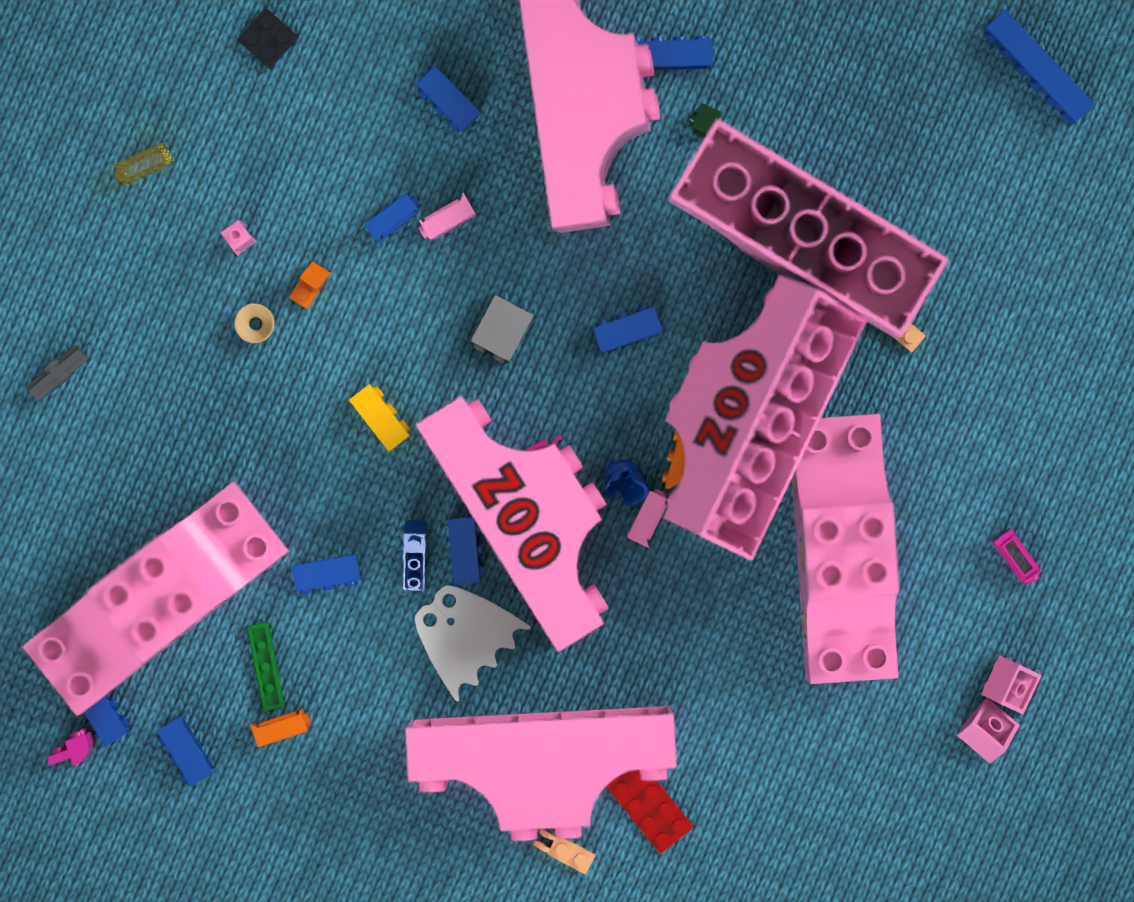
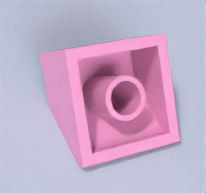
(1011, 684)
(988, 730)

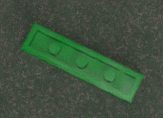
(265, 666)

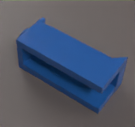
(393, 217)

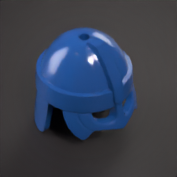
(625, 478)

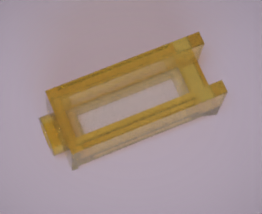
(143, 164)

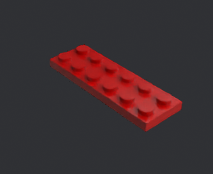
(650, 809)

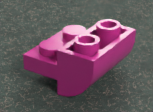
(77, 748)

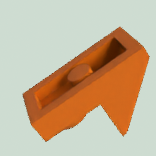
(309, 285)

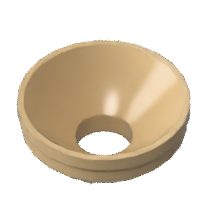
(243, 319)

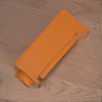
(281, 727)

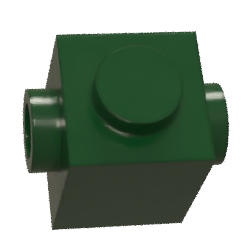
(703, 120)

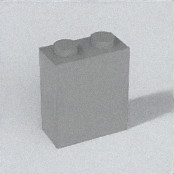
(501, 329)

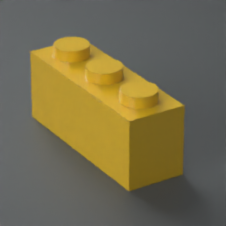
(380, 417)

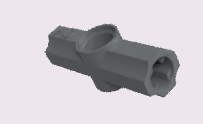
(57, 373)

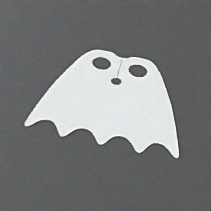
(470, 641)

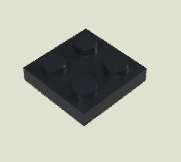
(268, 38)

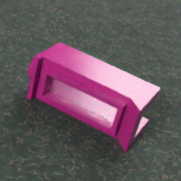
(1017, 557)

